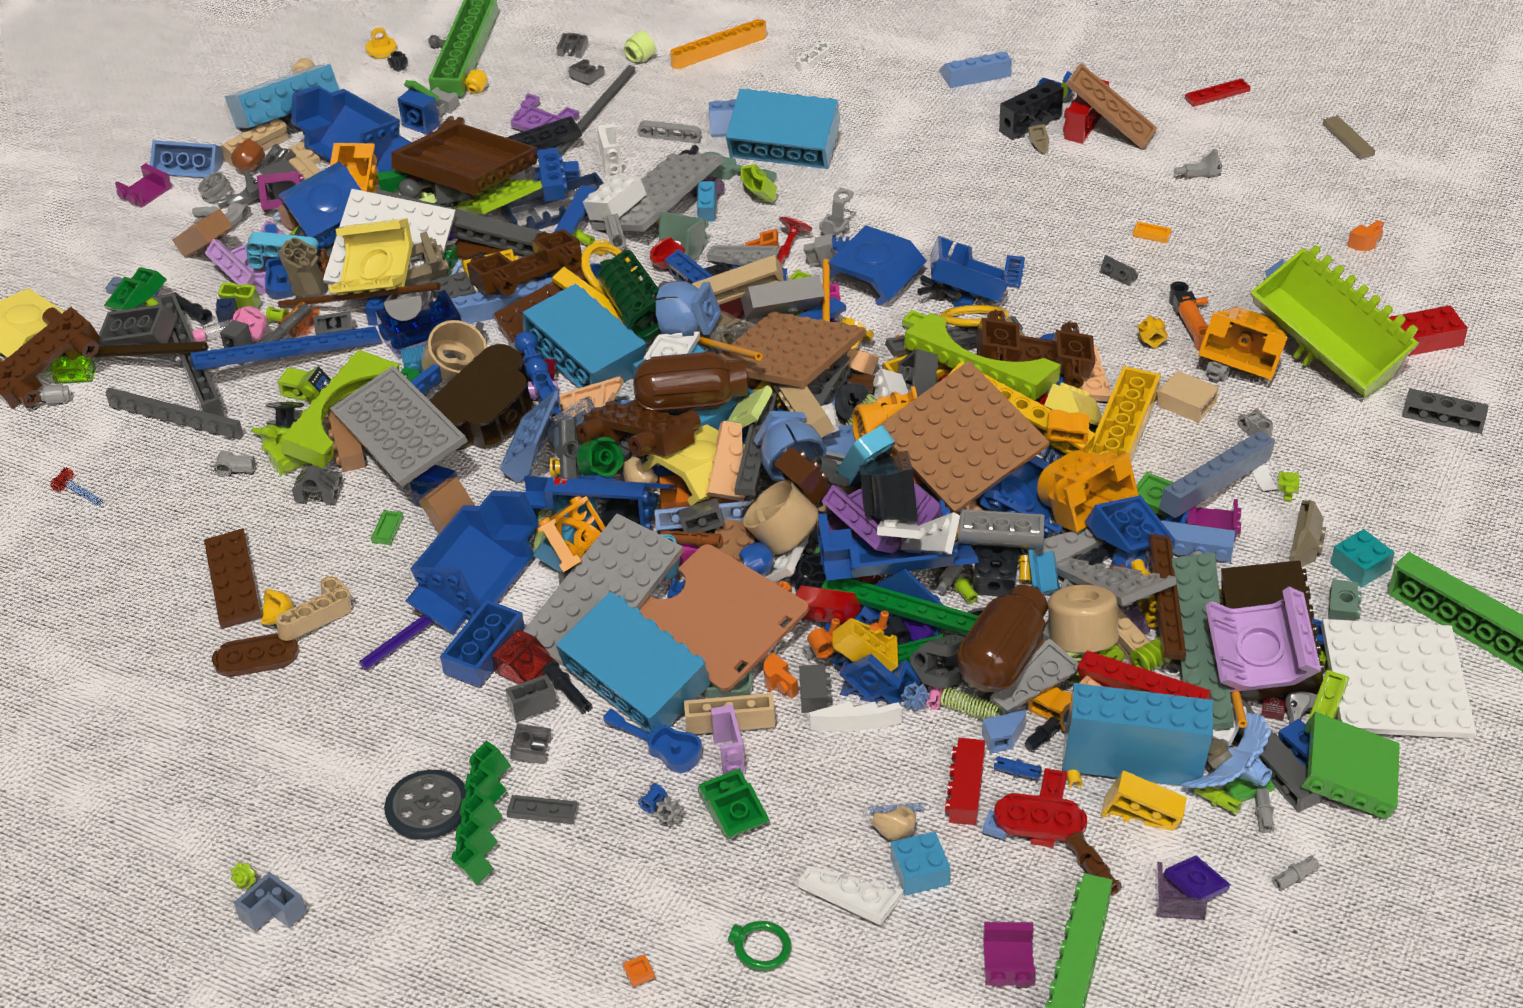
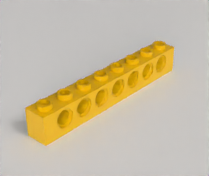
(1037, 415)

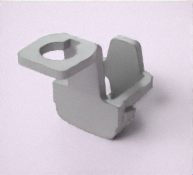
(836, 223)

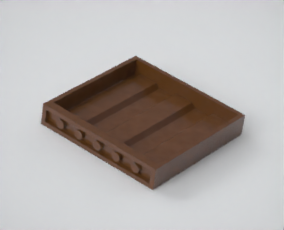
(464, 158)

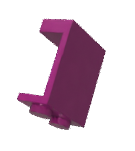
(146, 189)
(1216, 518)
(1009, 954)

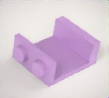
(724, 730)

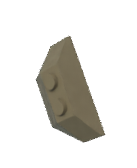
(1308, 534)

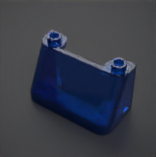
(416, 330)

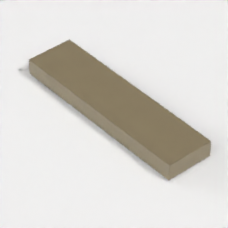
(1349, 137)

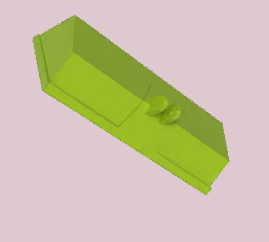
(1335, 321)

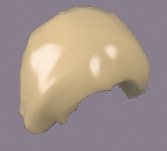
(634, 472)
(895, 824)

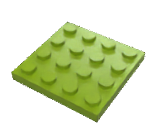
(499, 196)

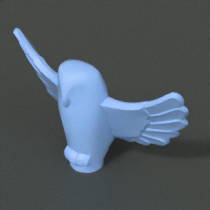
(1245, 758)

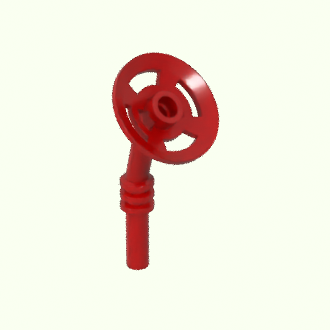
(795, 226)

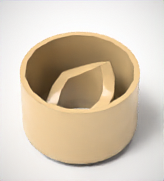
(453, 338)
(781, 517)
(1083, 618)

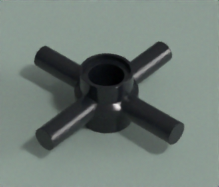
(938, 290)

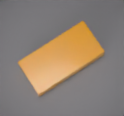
(1152, 232)

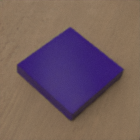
(1196, 879)

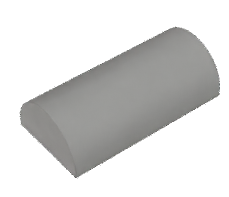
(405, 306)
(1001, 529)

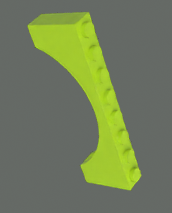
(1026, 377)
(306, 437)

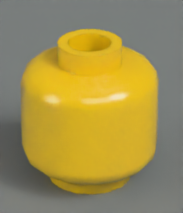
(476, 81)

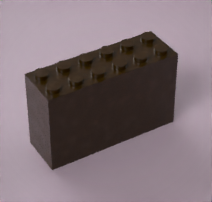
(1263, 586)

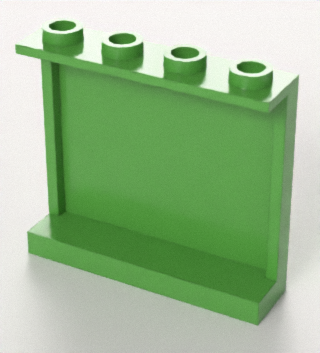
(1352, 766)

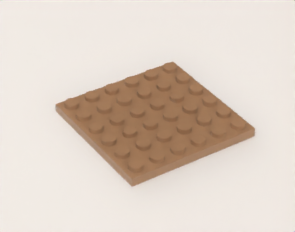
(794, 347)
(963, 436)

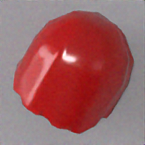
(664, 249)

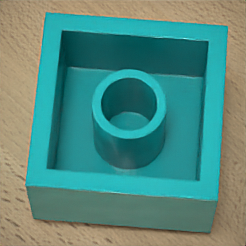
(1362, 558)

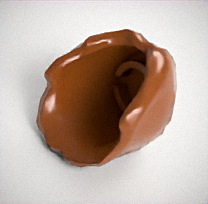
(247, 156)

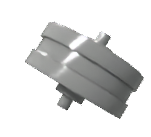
(214, 187)

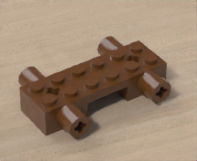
(550, 254)
(65, 334)
(1003, 342)
(654, 430)

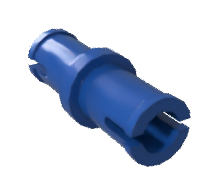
(1017, 768)

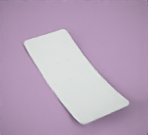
(1263, 478)

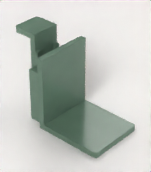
(685, 229)

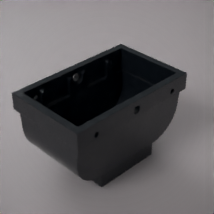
(889, 488)

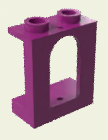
(267, 204)

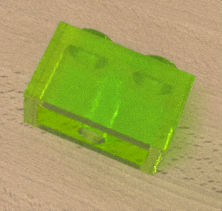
(75, 371)

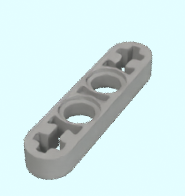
(669, 135)

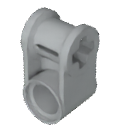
(1255, 422)

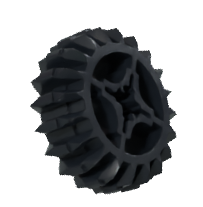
(810, 567)

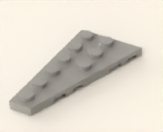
(1124, 582)

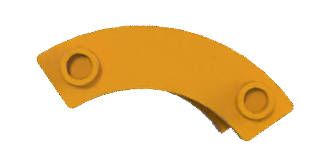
(570, 553)

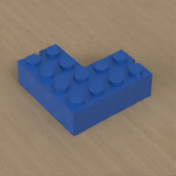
(966, 273)

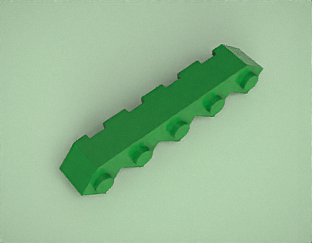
(479, 812)

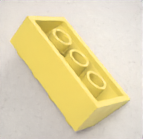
(1073, 400)

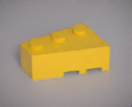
(857, 640)
(1144, 801)

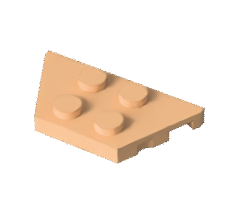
(598, 392)

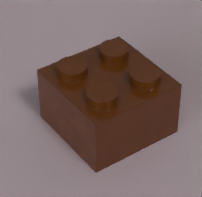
(805, 474)

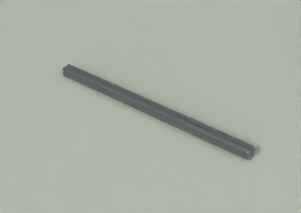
(599, 105)

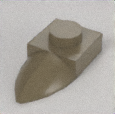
(1039, 137)
(1218, 753)

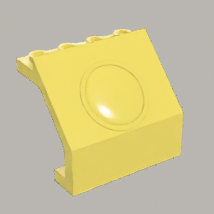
(374, 256)
(21, 319)
(691, 462)

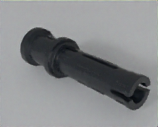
(194, 310)
(562, 682)

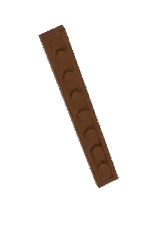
(1167, 600)

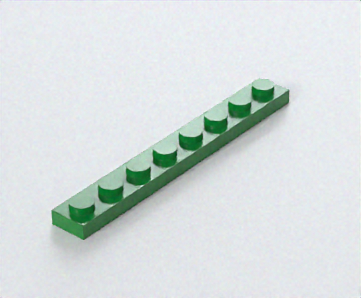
(905, 605)

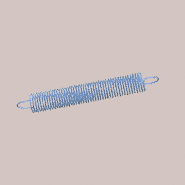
(86, 496)
(895, 808)

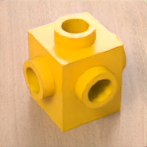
(1152, 331)

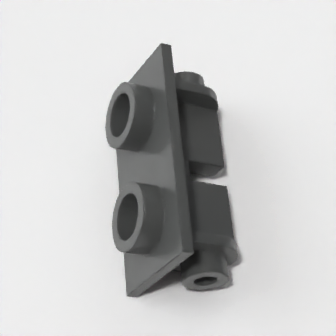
(1118, 270)

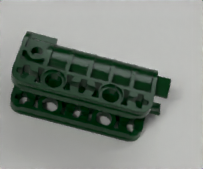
(631, 295)

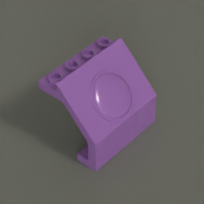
(851, 511)

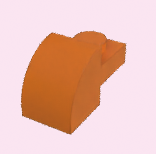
(767, 238)
(1365, 238)
(777, 676)

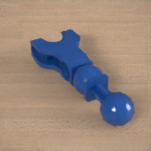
(536, 367)

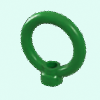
(739, 935)

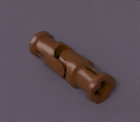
(1091, 860)

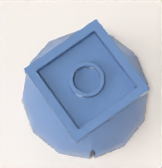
(690, 312)
(784, 431)

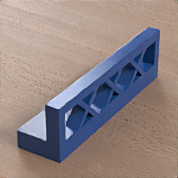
(685, 268)

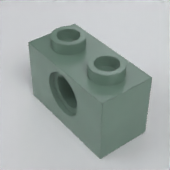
(1344, 600)

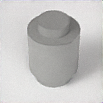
(55, 394)

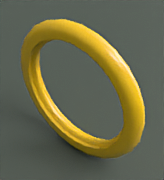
(585, 265)
(947, 314)

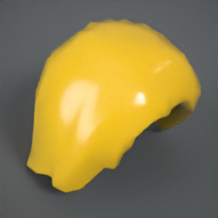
(274, 604)

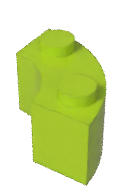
(758, 183)

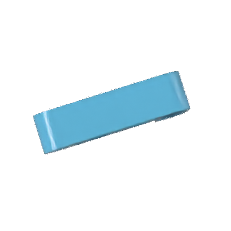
(268, 245)
(864, 451)

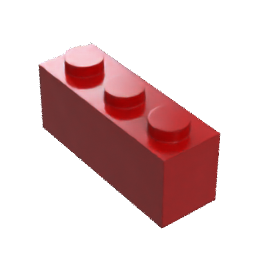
(829, 604)

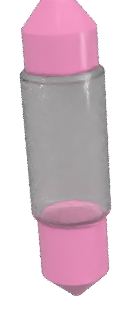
(210, 331)

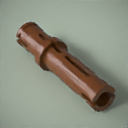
(695, 538)

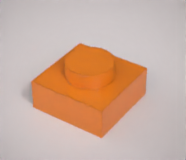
(638, 970)

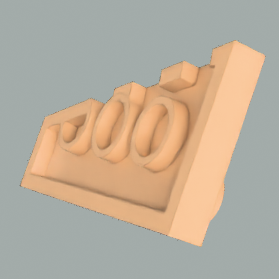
(1097, 383)
(726, 462)

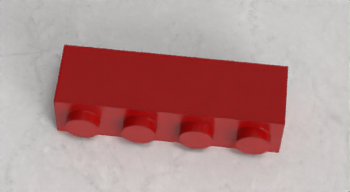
(966, 781)

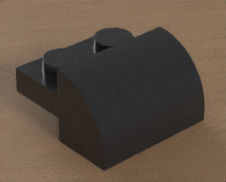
(621, 507)

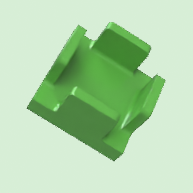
(1151, 490)

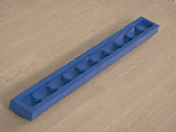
(284, 348)

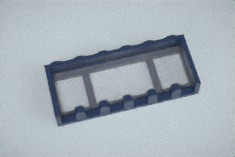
(537, 214)

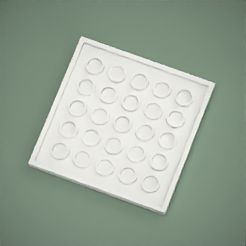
(372, 207)
(1400, 678)

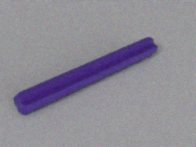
(395, 642)

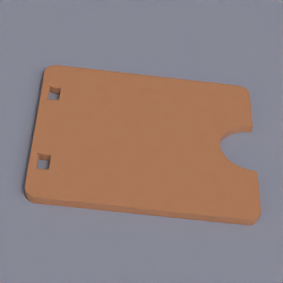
(726, 614)

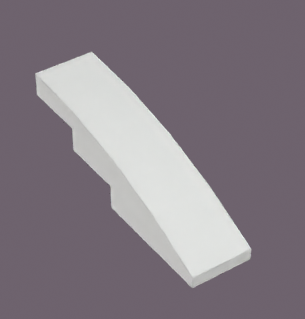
(849, 718)

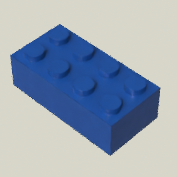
(472, 649)

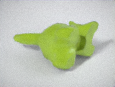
(270, 435)

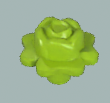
(243, 875)

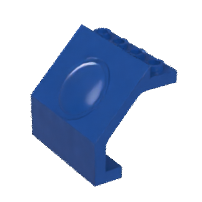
(320, 202)
(879, 259)
(1019, 494)

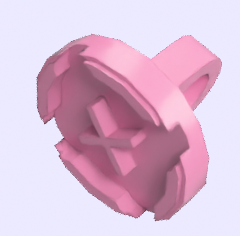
(255, 320)

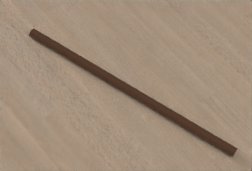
(366, 294)

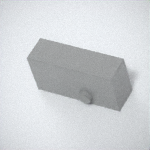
(782, 297)

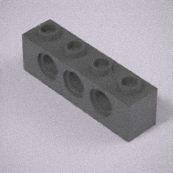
(830, 381)
(1445, 411)

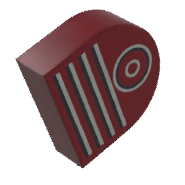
(1273, 708)

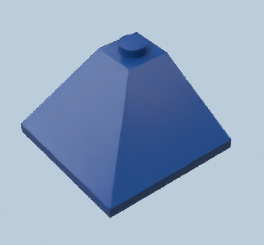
(1126, 523)

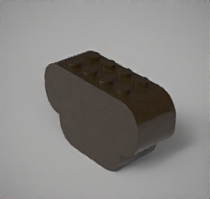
(487, 397)

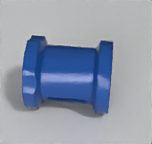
(655, 794)

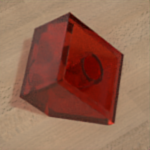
(521, 658)

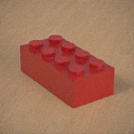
(1080, 119)
(1437, 329)

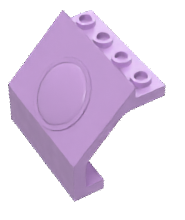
(236, 265)
(1263, 643)

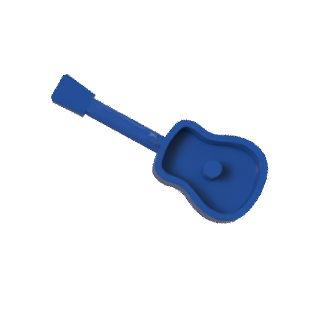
(276, 275)
(675, 748)

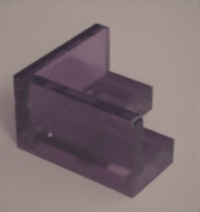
(1174, 904)

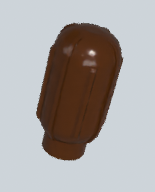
(689, 382)
(1003, 639)

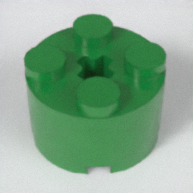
(599, 457)

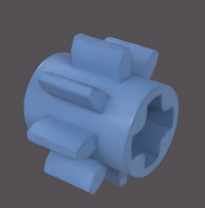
(915, 696)

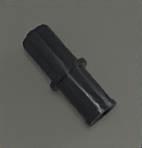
(1097, 555)
(1043, 733)

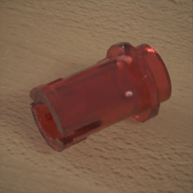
(59, 482)

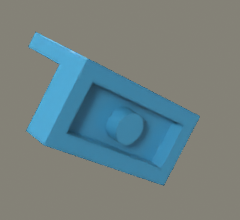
(1044, 571)

